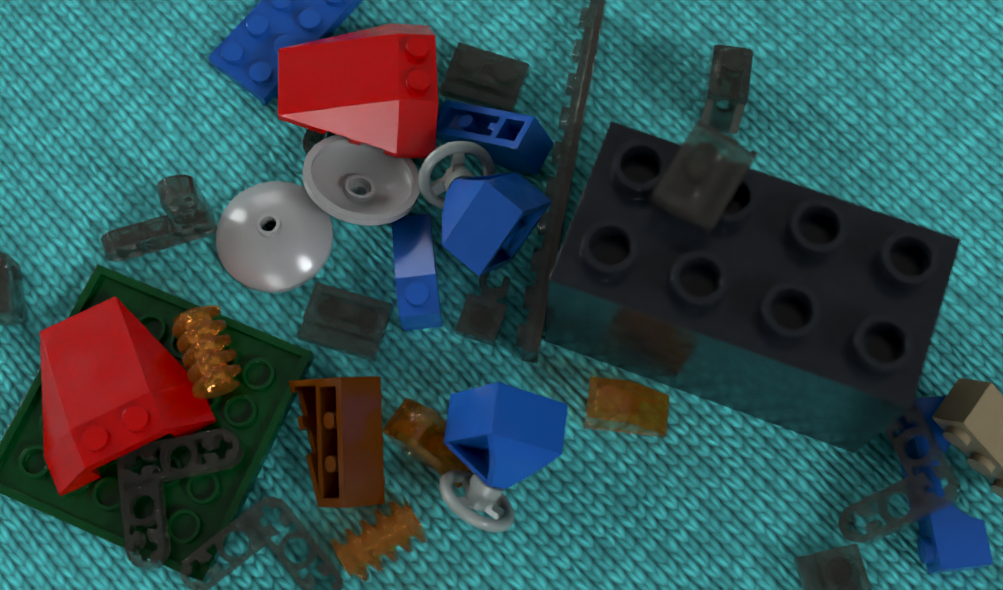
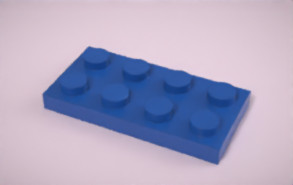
(252, 48)

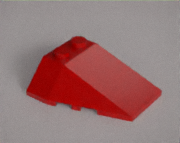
(366, 87)
(109, 393)

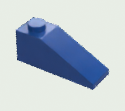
(509, 137)
(416, 273)

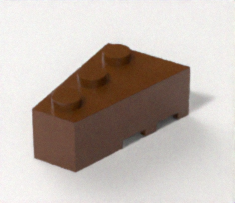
(344, 439)

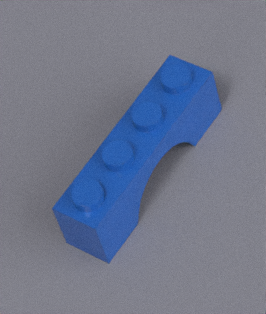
(949, 536)

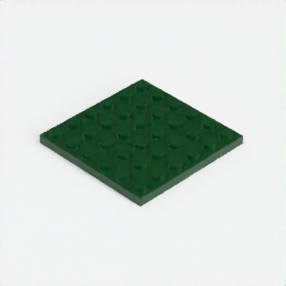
(196, 504)

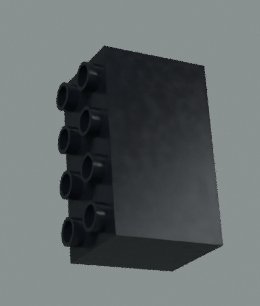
(779, 312)

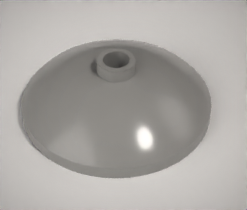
(360, 182)
(279, 257)

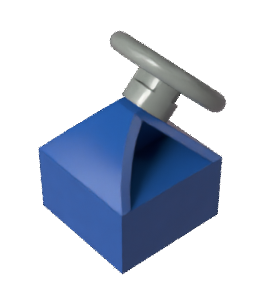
(482, 215)
(502, 439)

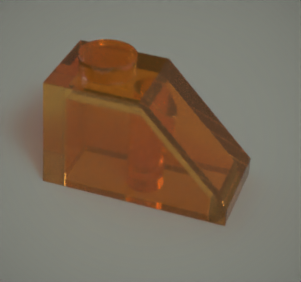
(625, 407)
(421, 435)

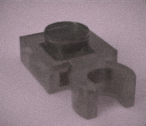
(483, 314)

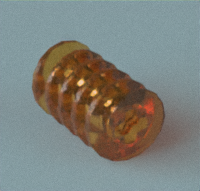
(204, 351)
(379, 540)

